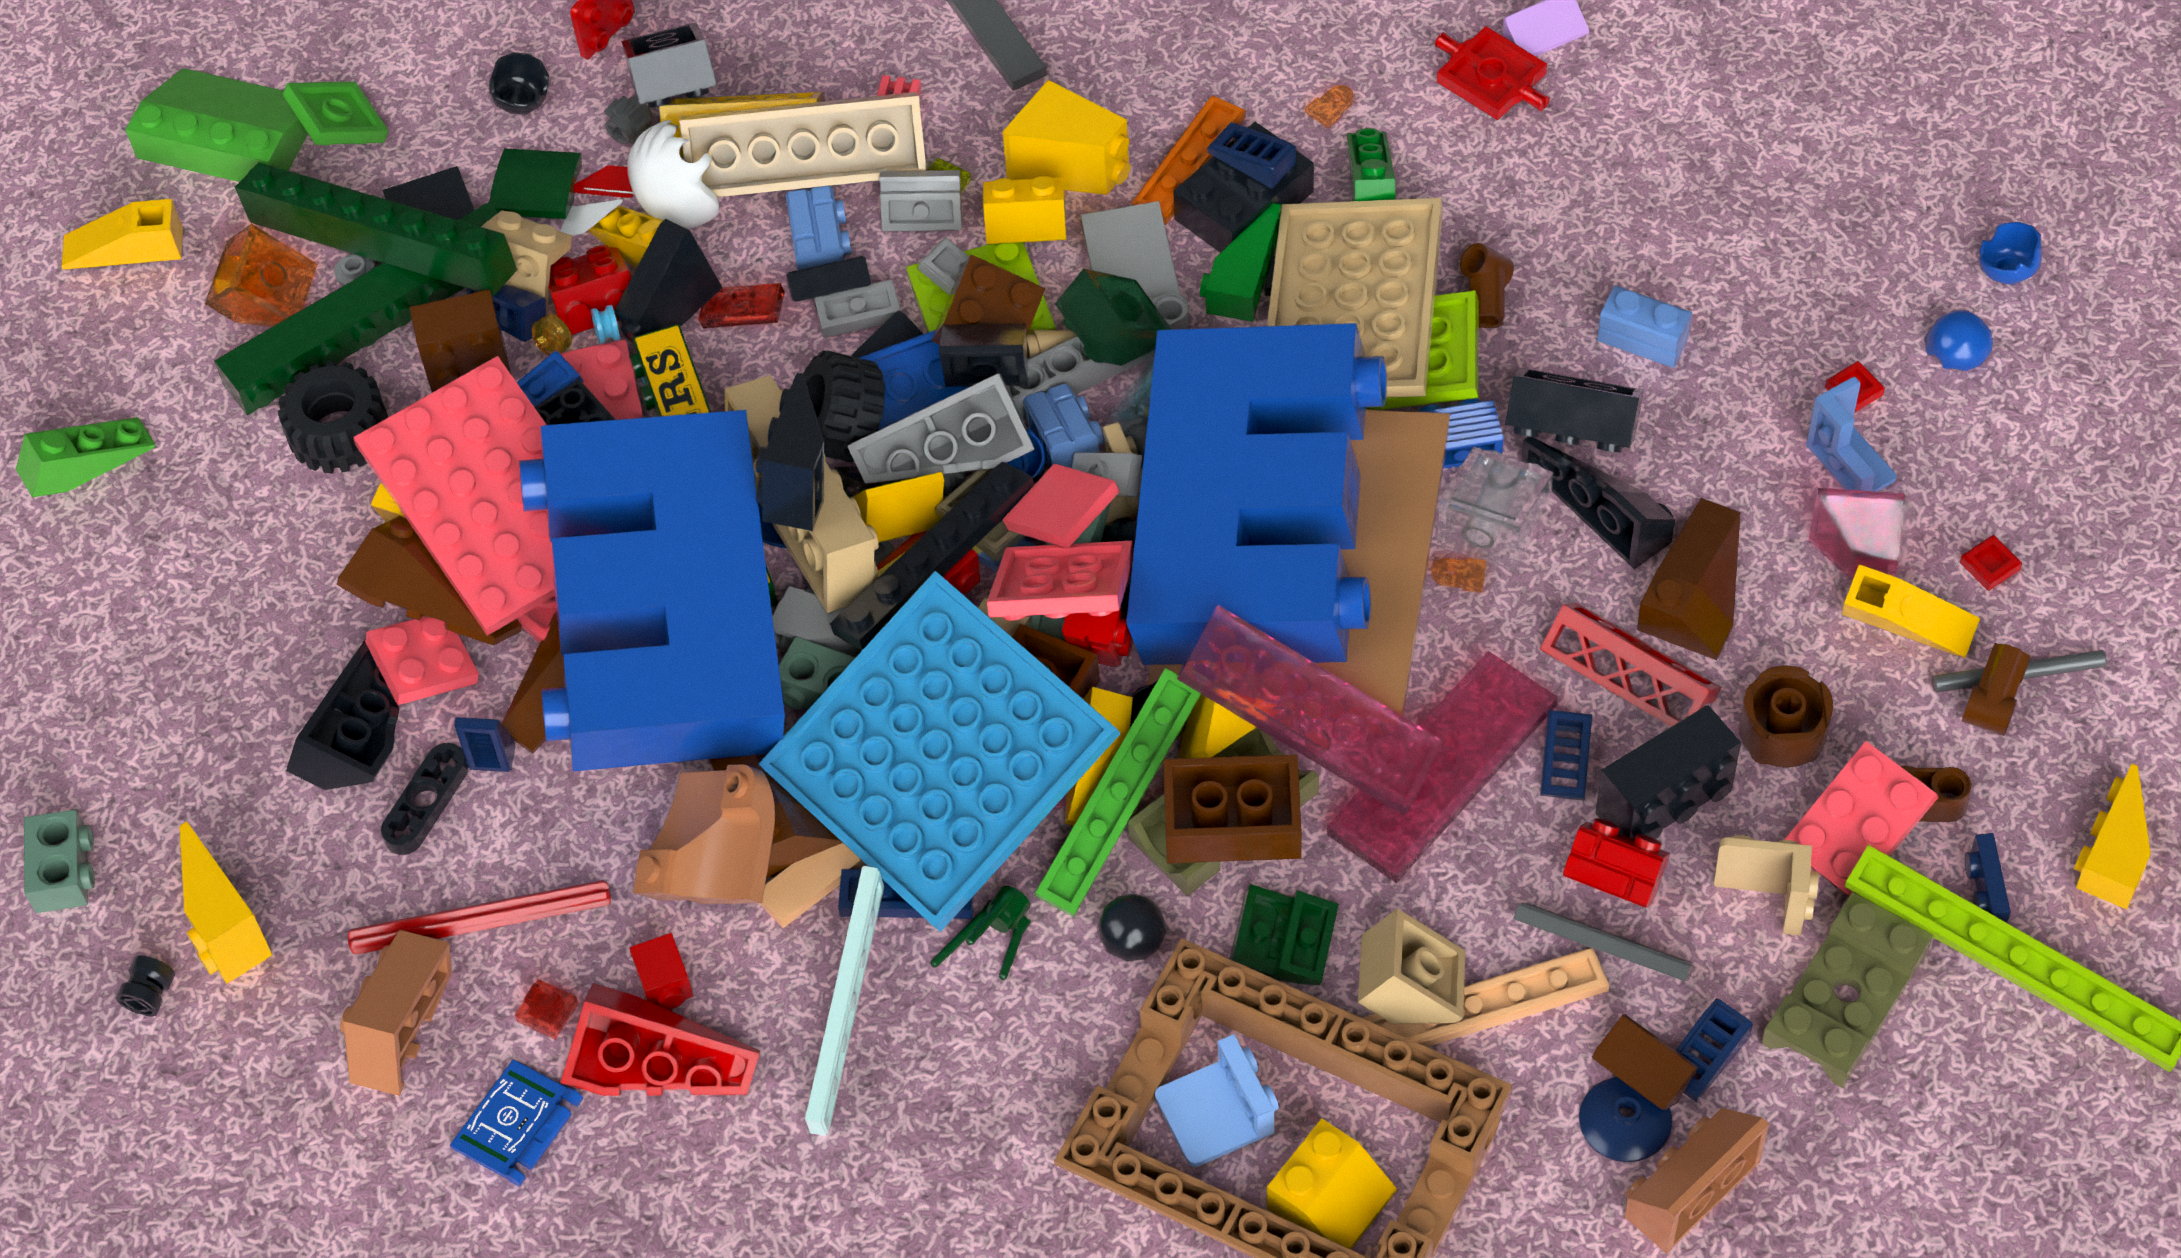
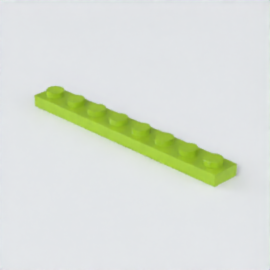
(2018, 957)

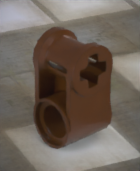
(1941, 781)

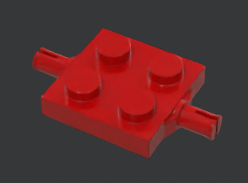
(1491, 72)

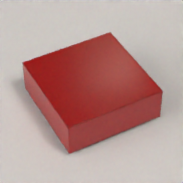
(1869, 389)
(1990, 562)

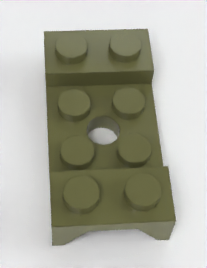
(1148, 826)
(1865, 951)

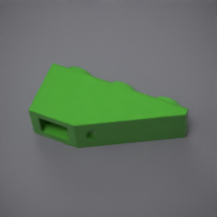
(74, 455)

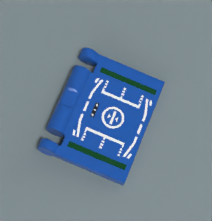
(515, 1122)

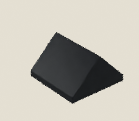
(983, 350)

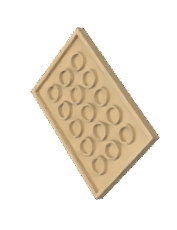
(1366, 268)

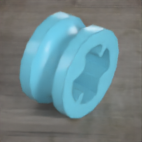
(605, 324)

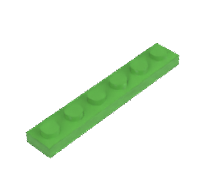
(1118, 794)

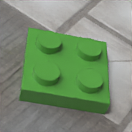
(335, 113)

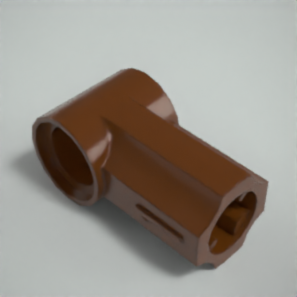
(1488, 275)
(1994, 698)

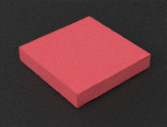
(1061, 505)

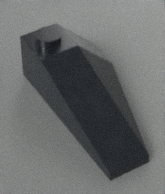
(1613, 509)
(350, 729)

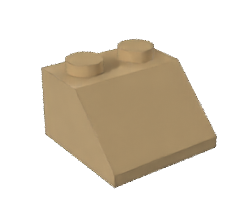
(1411, 972)

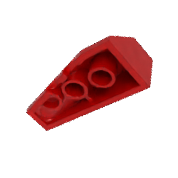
(642, 1046)

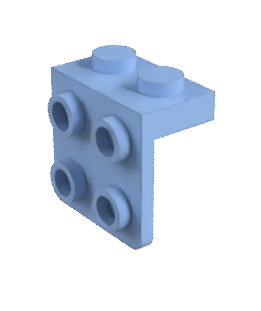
(1218, 1105)

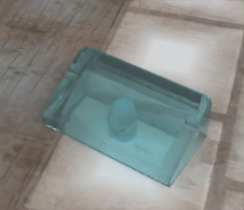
(1136, 397)

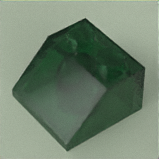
(1111, 317)

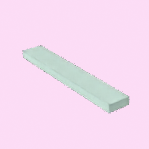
(844, 1001)

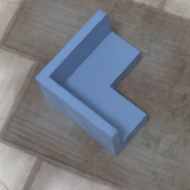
(1841, 445)

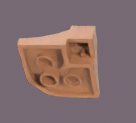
(712, 840)

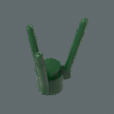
(1002, 913)

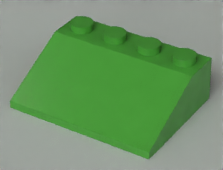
(215, 126)

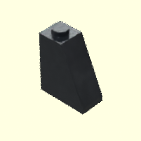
(667, 283)

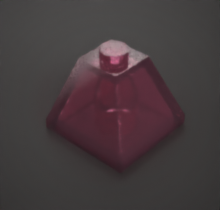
(1858, 529)

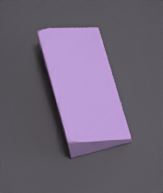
(1545, 25)

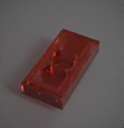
(743, 306)

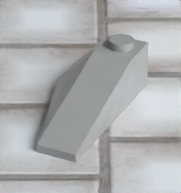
(954, 435)

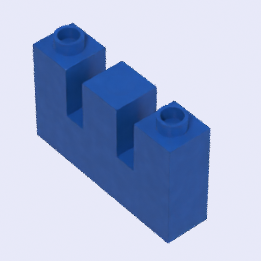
(1253, 488)
(657, 591)

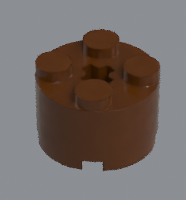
(1785, 717)

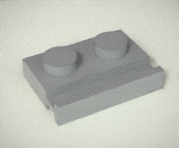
(920, 200)

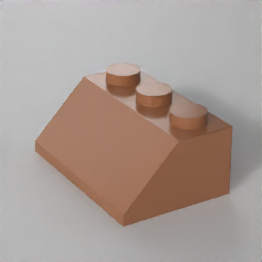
(1696, 1176)

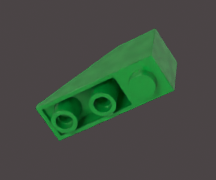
(1370, 165)

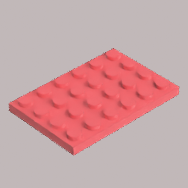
(459, 487)

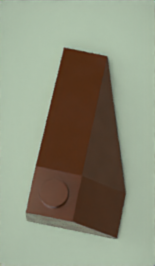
(400, 570)
(1696, 583)
(546, 670)
(796, 830)

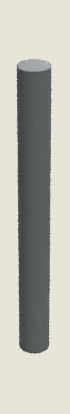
(2035, 669)

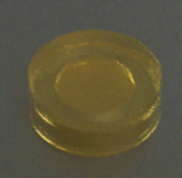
(551, 334)

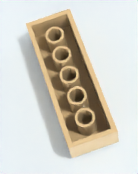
(806, 143)
(841, 548)

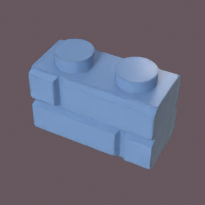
(815, 227)
(1644, 326)
(1062, 424)

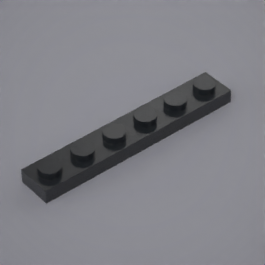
(935, 551)

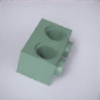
(811, 660)
(50, 862)

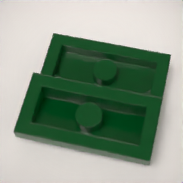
(535, 182)
(1284, 935)

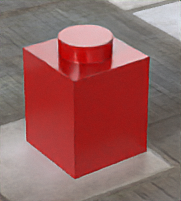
(661, 971)

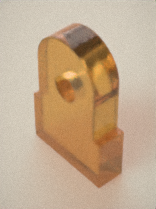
(1326, 109)
(1467, 573)

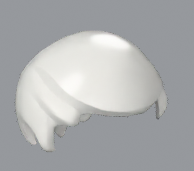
(668, 184)

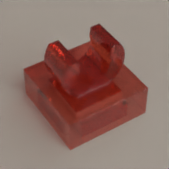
(546, 1009)

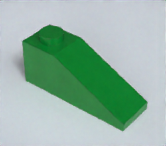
(1242, 269)

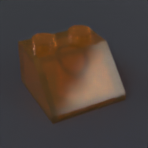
(259, 279)

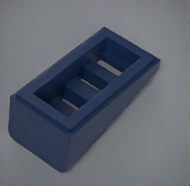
(1267, 172)
(527, 308)
(1572, 723)
(485, 744)
(1726, 1028)

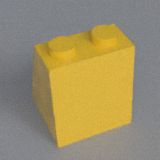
(1069, 139)

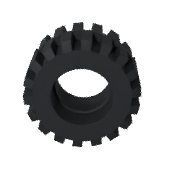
(323, 393)
(846, 399)

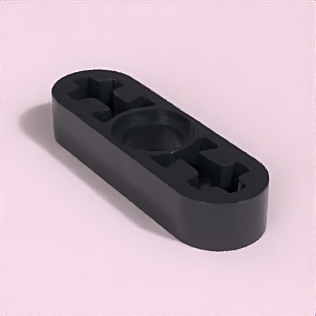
(424, 780)

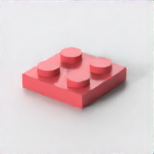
(421, 659)

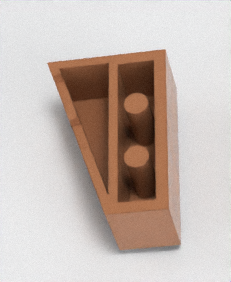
(391, 1009)

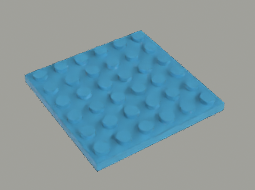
(939, 750)

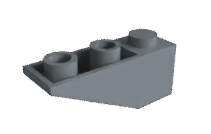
(804, 617)

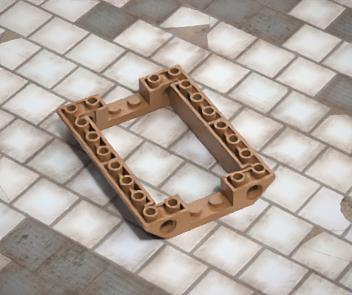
(1315, 1032)

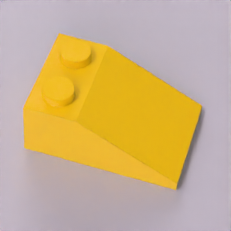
(221, 921)

